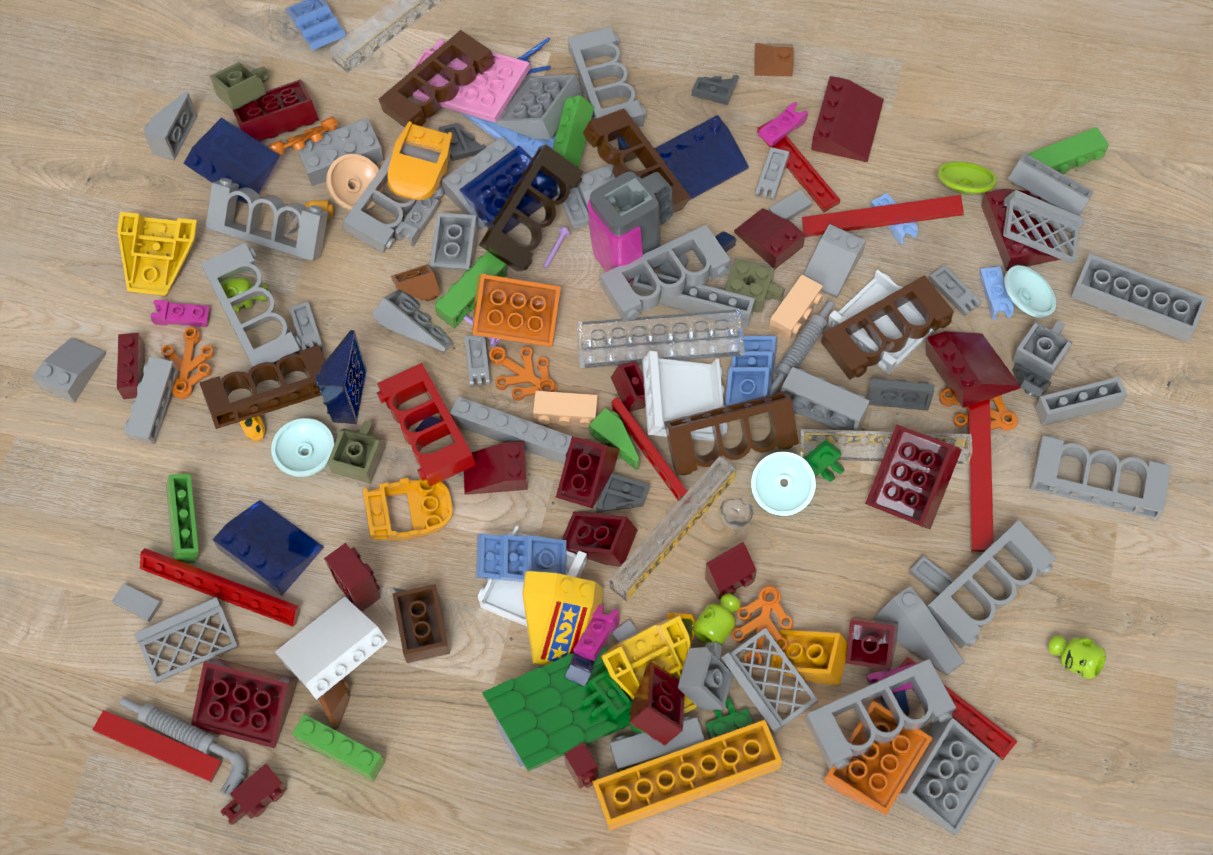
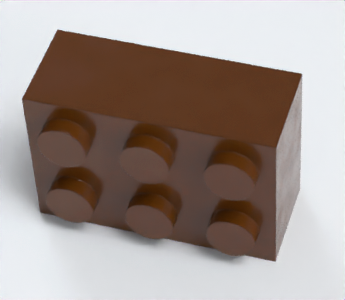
(421, 623)

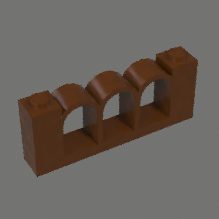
(460, 46)
(620, 124)
(854, 360)
(226, 413)
(782, 433)

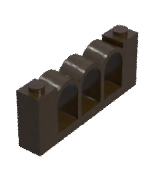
(559, 170)

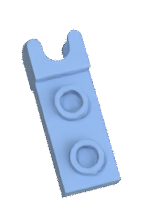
(900, 229)
(995, 291)

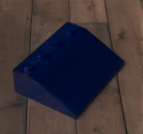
(232, 155)
(703, 156)
(493, 186)
(343, 380)
(267, 546)

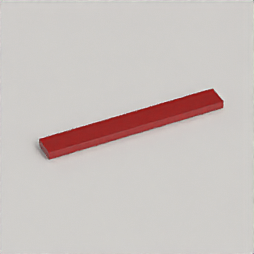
(884, 215)
(980, 477)
(219, 587)

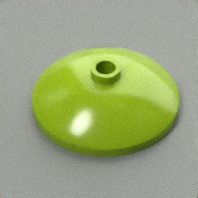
(967, 177)

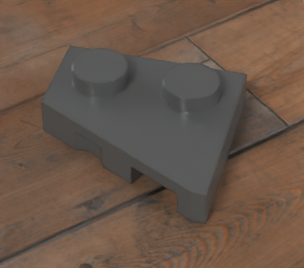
(715, 88)
(463, 142)
(1030, 381)
(622, 494)

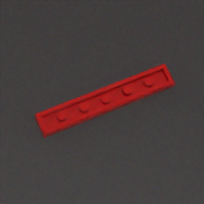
(807, 175)
(649, 450)
(977, 724)
(157, 746)

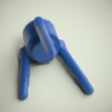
(525, 57)

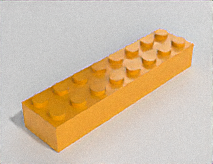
(687, 775)

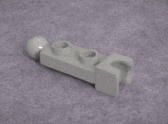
(419, 217)

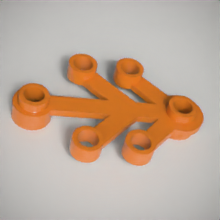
(298, 141)
(188, 364)
(523, 375)
(998, 417)
(763, 621)

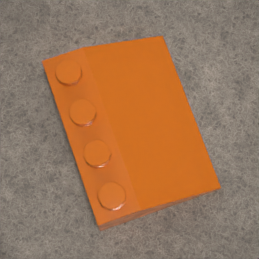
(515, 310)
(884, 769)

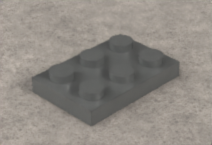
(900, 394)

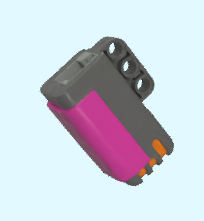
(628, 218)

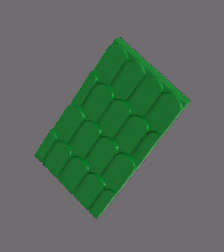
(545, 714)

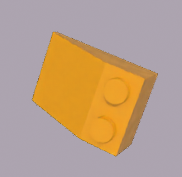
(815, 655)

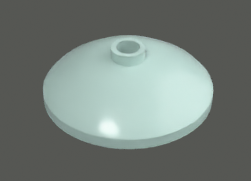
(1029, 292)
(301, 437)
(778, 498)

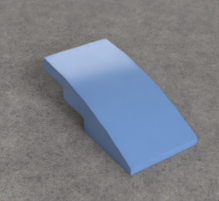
(315, 23)
(753, 372)
(510, 556)

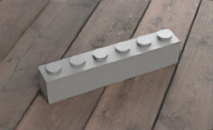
(698, 298)
(510, 428)

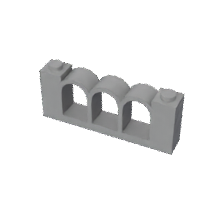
(595, 45)
(311, 220)
(368, 228)
(228, 265)
(630, 305)
(1153, 477)
(1025, 548)
(928, 688)

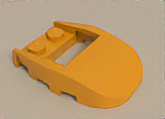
(413, 176)
(428, 508)

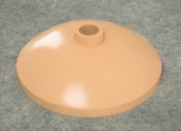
(352, 170)

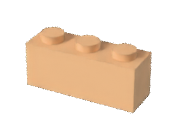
(796, 307)
(565, 408)

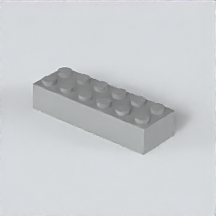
(1139, 298)

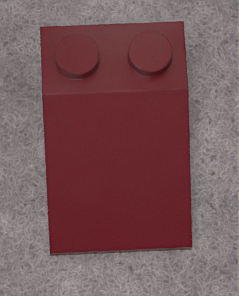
(771, 237)
(497, 469)
(586, 471)
(600, 536)
(658, 705)

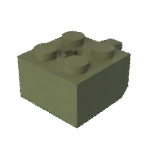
(239, 84)
(755, 282)
(356, 453)

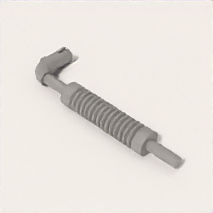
(801, 346)
(190, 736)

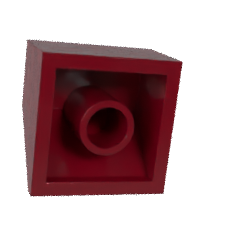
(730, 571)
(871, 643)

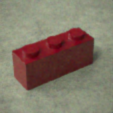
(130, 364)

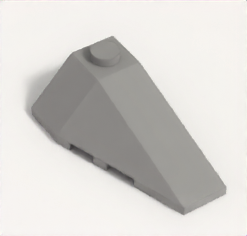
(401, 314)
(920, 631)

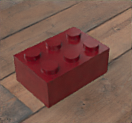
(353, 576)

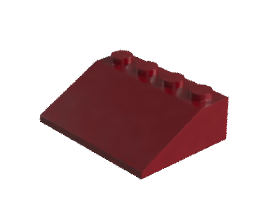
(277, 111)
(847, 120)
(1011, 251)
(969, 366)
(913, 476)
(242, 702)

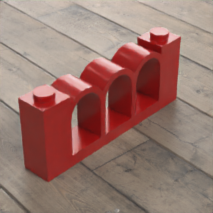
(444, 462)

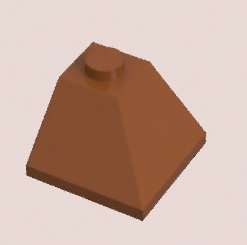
(774, 59)
(418, 283)
(335, 702)

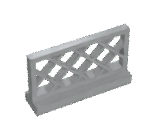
(1044, 213)
(177, 623)
(754, 692)

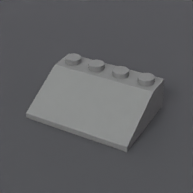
(539, 105)
(472, 169)
(949, 776)

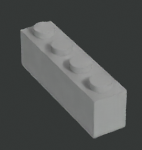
(1050, 185)
(151, 400)
(1080, 401)
(642, 748)

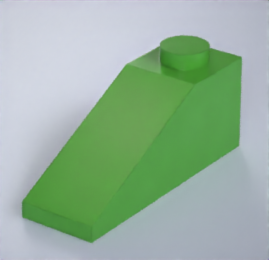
(611, 432)

